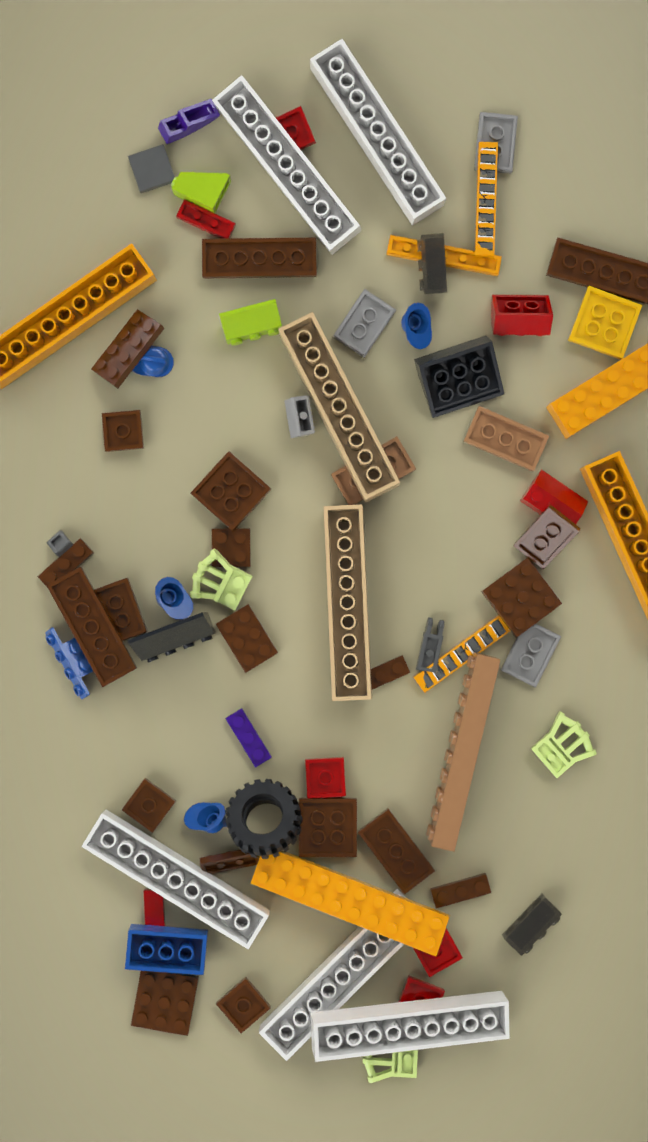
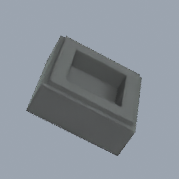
(59, 543)

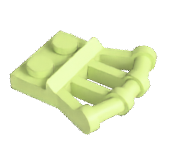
(232, 586)
(554, 755)
(402, 1065)

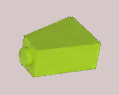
(201, 188)

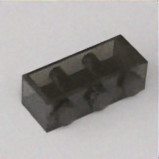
(432, 264)
(532, 925)

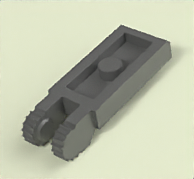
(430, 647)

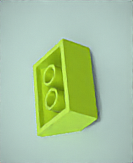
(251, 322)

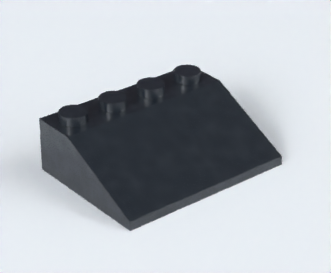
(459, 376)
(173, 636)

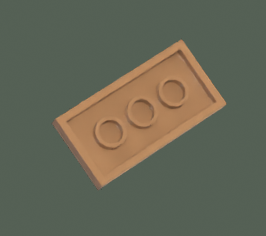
(506, 438)
(398, 458)

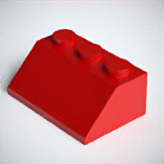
(521, 315)
(549, 491)

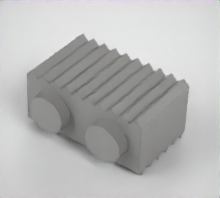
(299, 416)

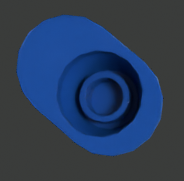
(417, 325)
(155, 362)
(173, 598)
(206, 817)

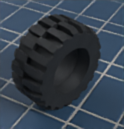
(246, 801)

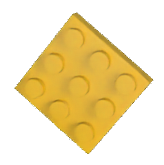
(605, 322)

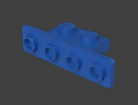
(73, 661)

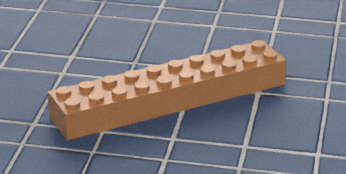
(463, 751)

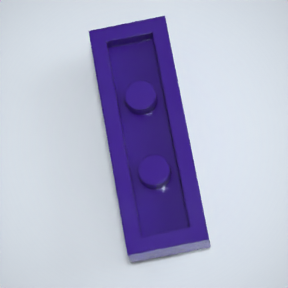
(248, 737)

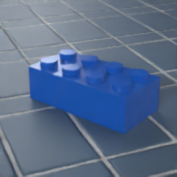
(166, 949)

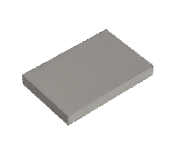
(499, 129)
(364, 323)
(531, 654)

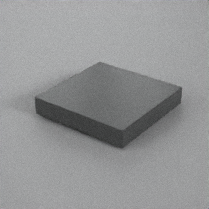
(151, 168)

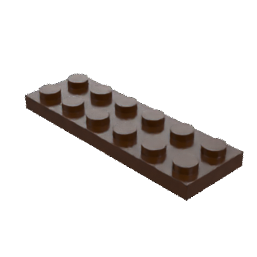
(259, 258)
(599, 269)
(91, 626)

